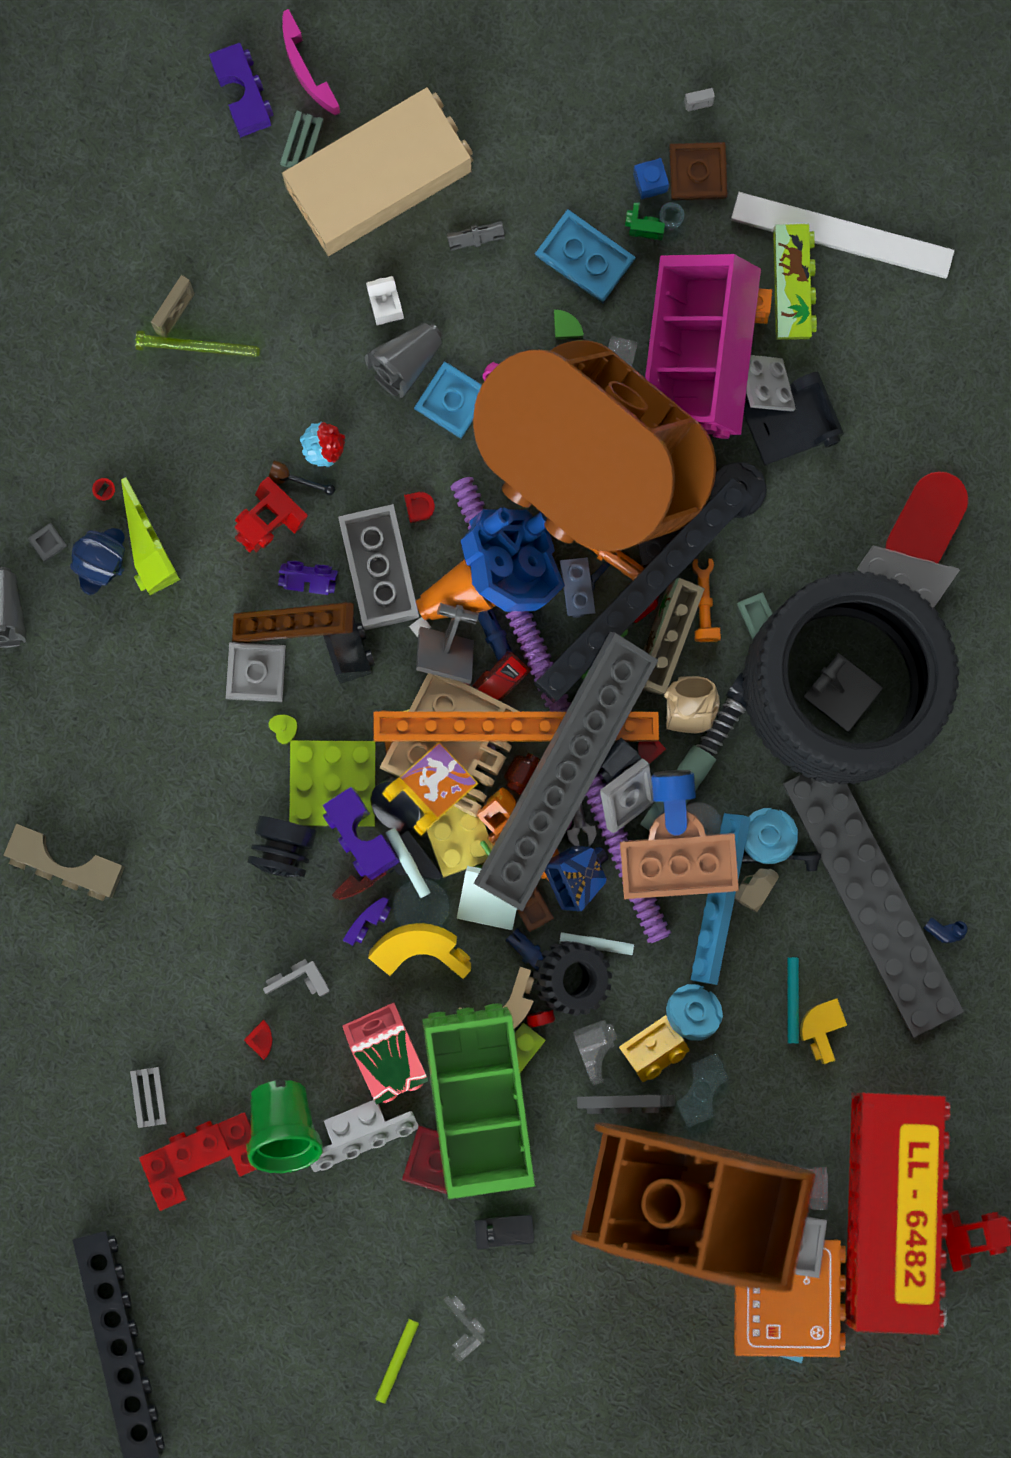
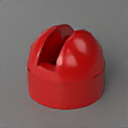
(108, 493)

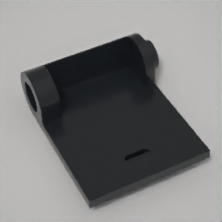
(797, 430)

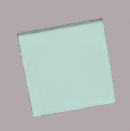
(482, 907)

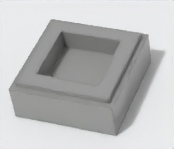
(699, 99)

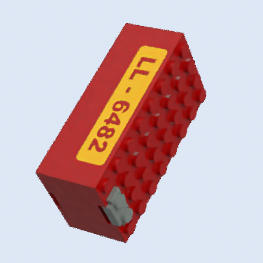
(896, 1213)

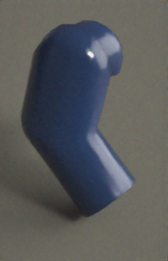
(947, 933)

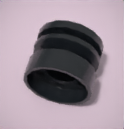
(281, 847)

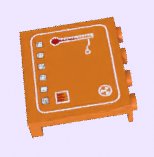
(798, 1320)

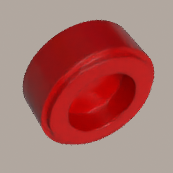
(540, 1018)

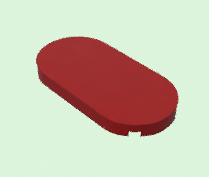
(929, 517)

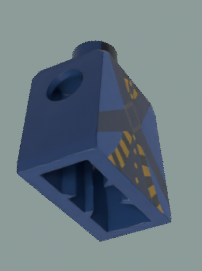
(577, 876)

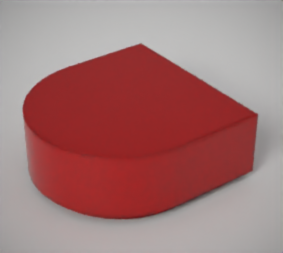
(419, 506)

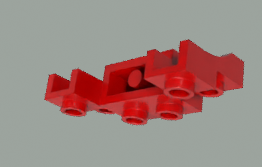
(194, 1152)

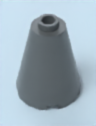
(404, 358)
(11, 615)

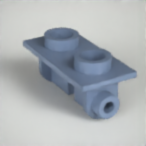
(577, 587)

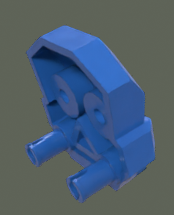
(512, 559)

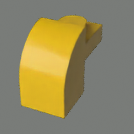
(817, 1023)

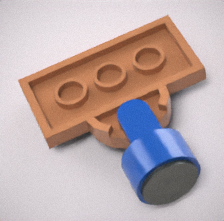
(678, 852)

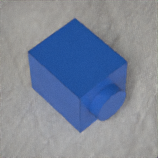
(651, 178)

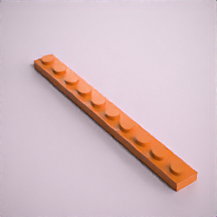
(494, 726)

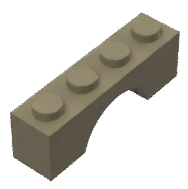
(30, 849)

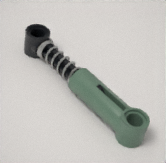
(700, 757)

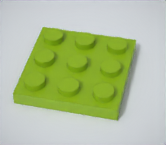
(325, 770)

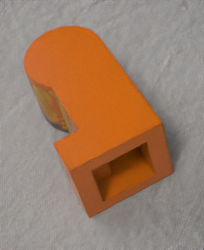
(497, 810)

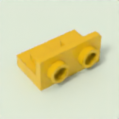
(654, 1049)

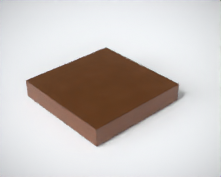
(698, 171)

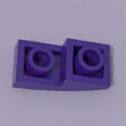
(376, 912)

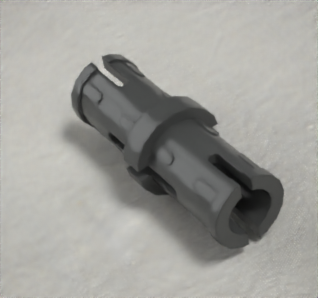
(475, 236)

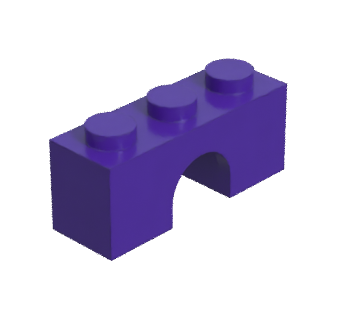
(233, 66)
(345, 814)

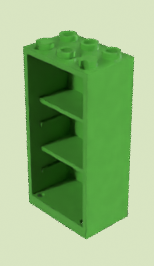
(478, 1101)

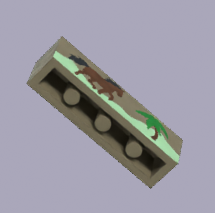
(670, 631)

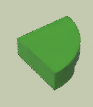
(566, 326)

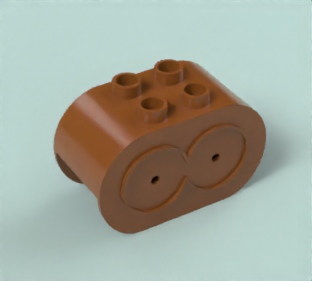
(592, 446)
(697, 1208)

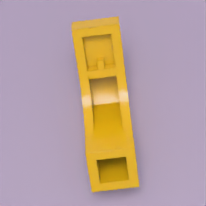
(416, 940)

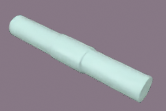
(408, 862)
(599, 943)

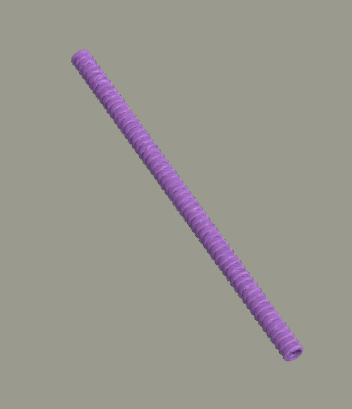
(540, 662)

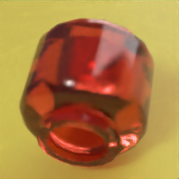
(520, 772)

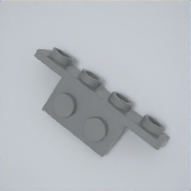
(361, 1131)

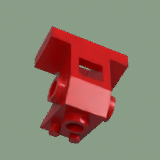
(253, 531)
(996, 1231)

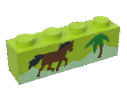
(793, 281)

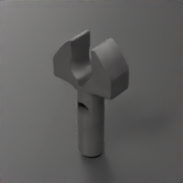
(579, 822)

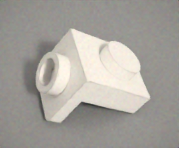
(384, 300)

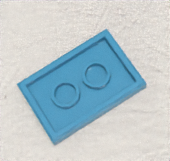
(585, 256)

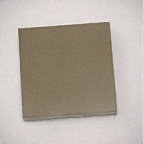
(173, 307)

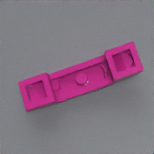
(322, 93)

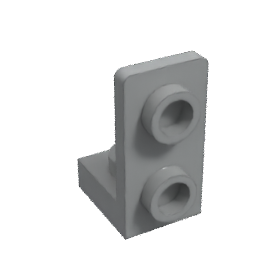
(314, 981)

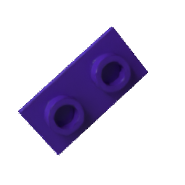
(297, 574)

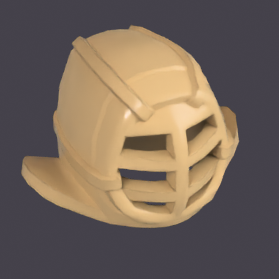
(691, 704)

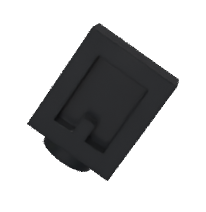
(504, 1231)

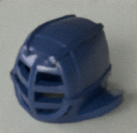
(98, 558)

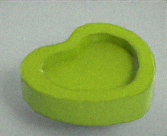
(284, 727)

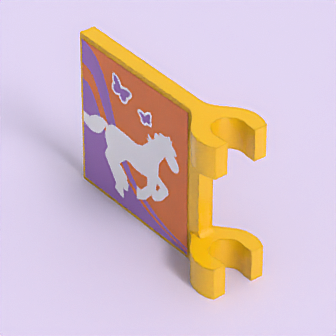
(433, 784)

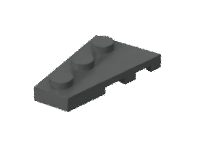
(623, 1104)

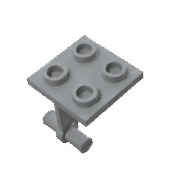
(769, 384)

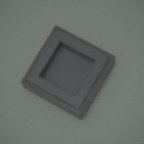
(47, 542)

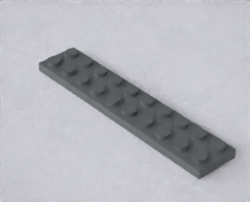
(566, 771)
(874, 903)

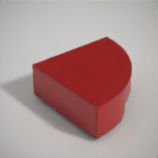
(650, 750)
(260, 1040)

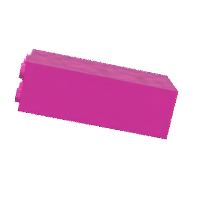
(704, 337)

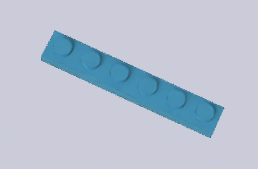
(718, 911)

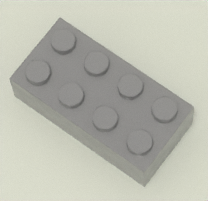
(378, 567)

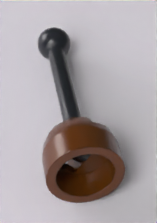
(280, 474)

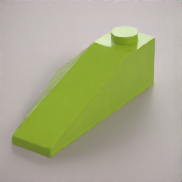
(149, 556)

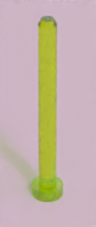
(195, 345)

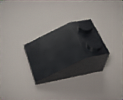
(348, 654)

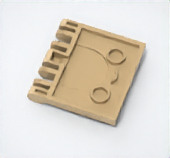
(449, 695)

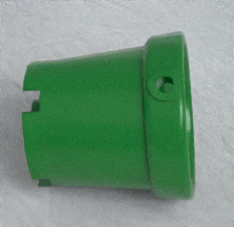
(282, 1129)

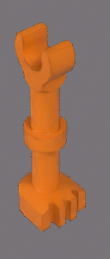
(705, 632)

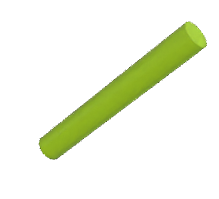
(397, 1361)

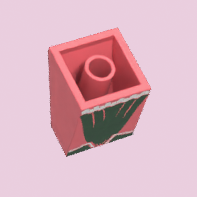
(385, 1054)

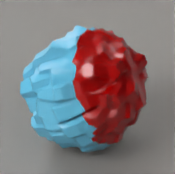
(322, 444)

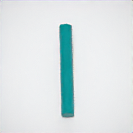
(793, 999)

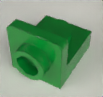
(646, 228)

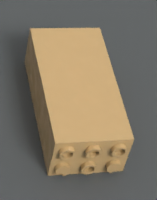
(378, 171)

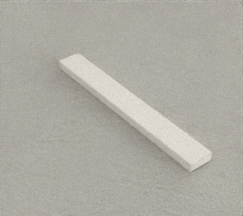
(846, 235)

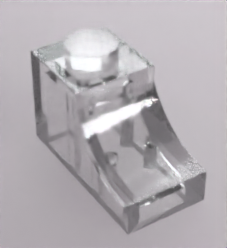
(593, 1044)

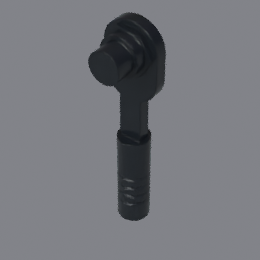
(811, 859)

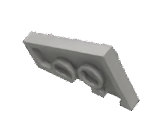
(921, 575)

